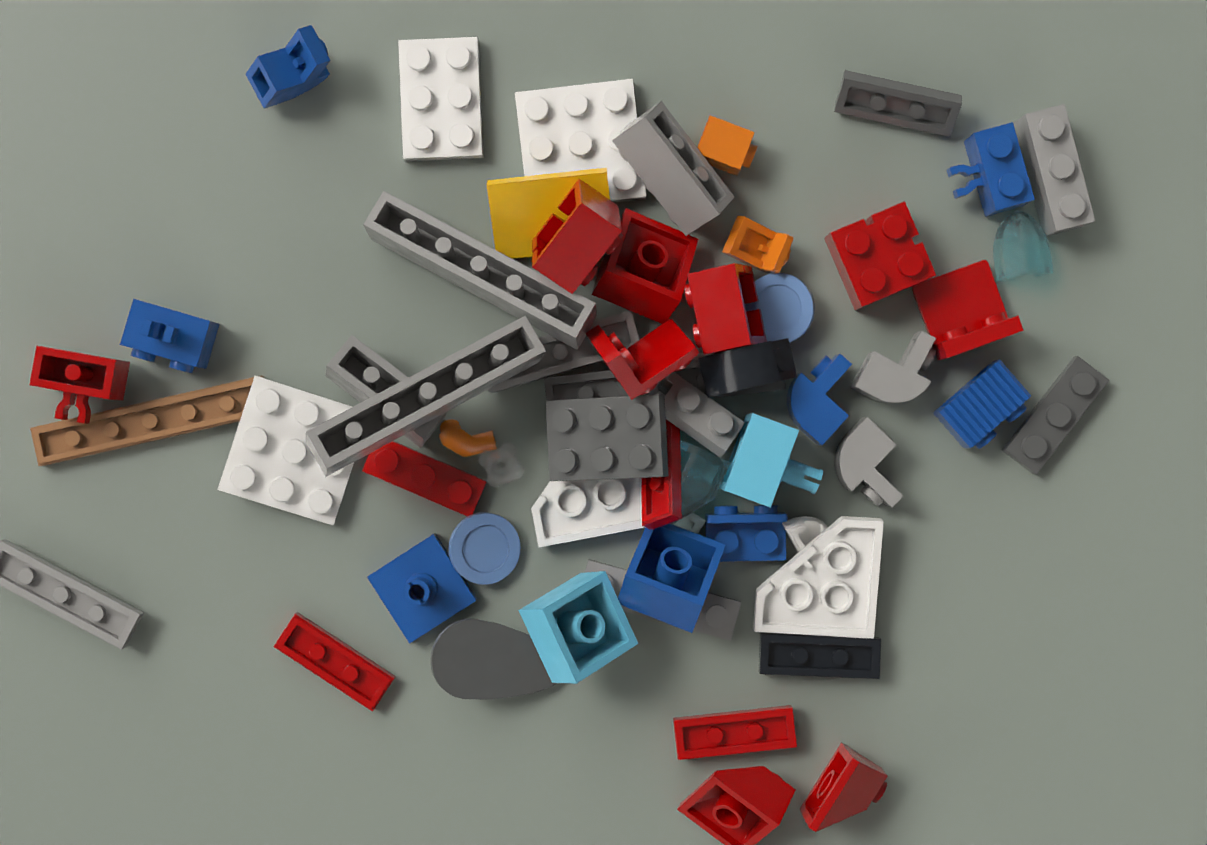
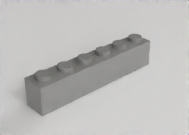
(480, 270)
(424, 396)

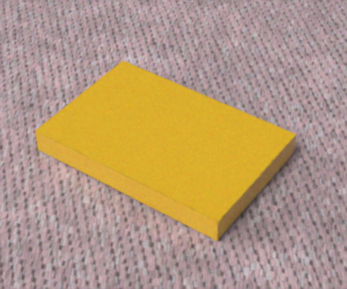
(525, 203)

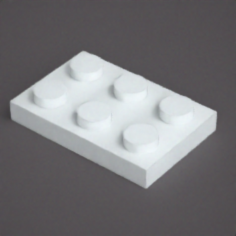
(440, 99)

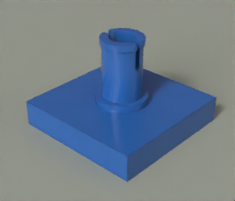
(422, 588)

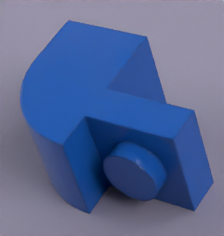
(290, 70)
(810, 406)

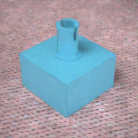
(763, 461)
(578, 627)

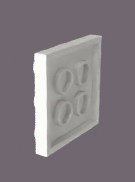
(575, 131)
(272, 458)

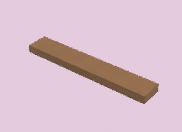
(141, 423)

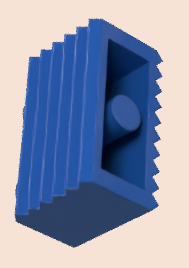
(983, 405)

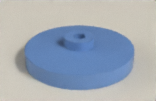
(784, 305)
(484, 548)

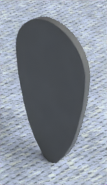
(487, 661)

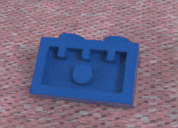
(748, 535)

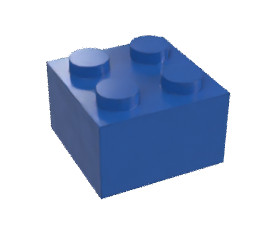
(671, 575)

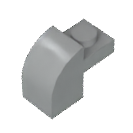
(892, 381)
(856, 461)

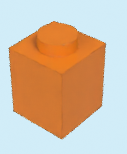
(727, 145)

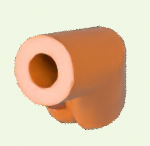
(463, 443)

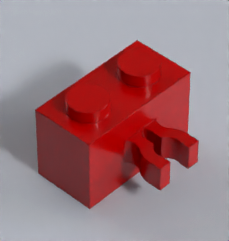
(80, 376)

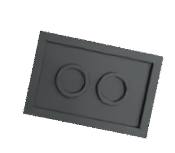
(607, 438)

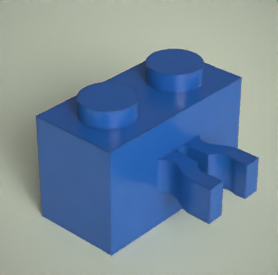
(996, 170)
(169, 334)

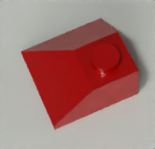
(843, 789)
(739, 804)

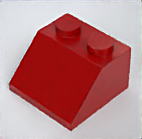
(646, 267)

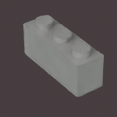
(673, 169)
(1054, 170)
(365, 374)

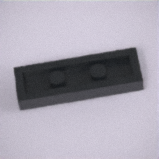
(819, 656)

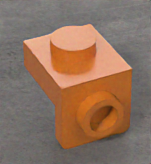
(758, 245)

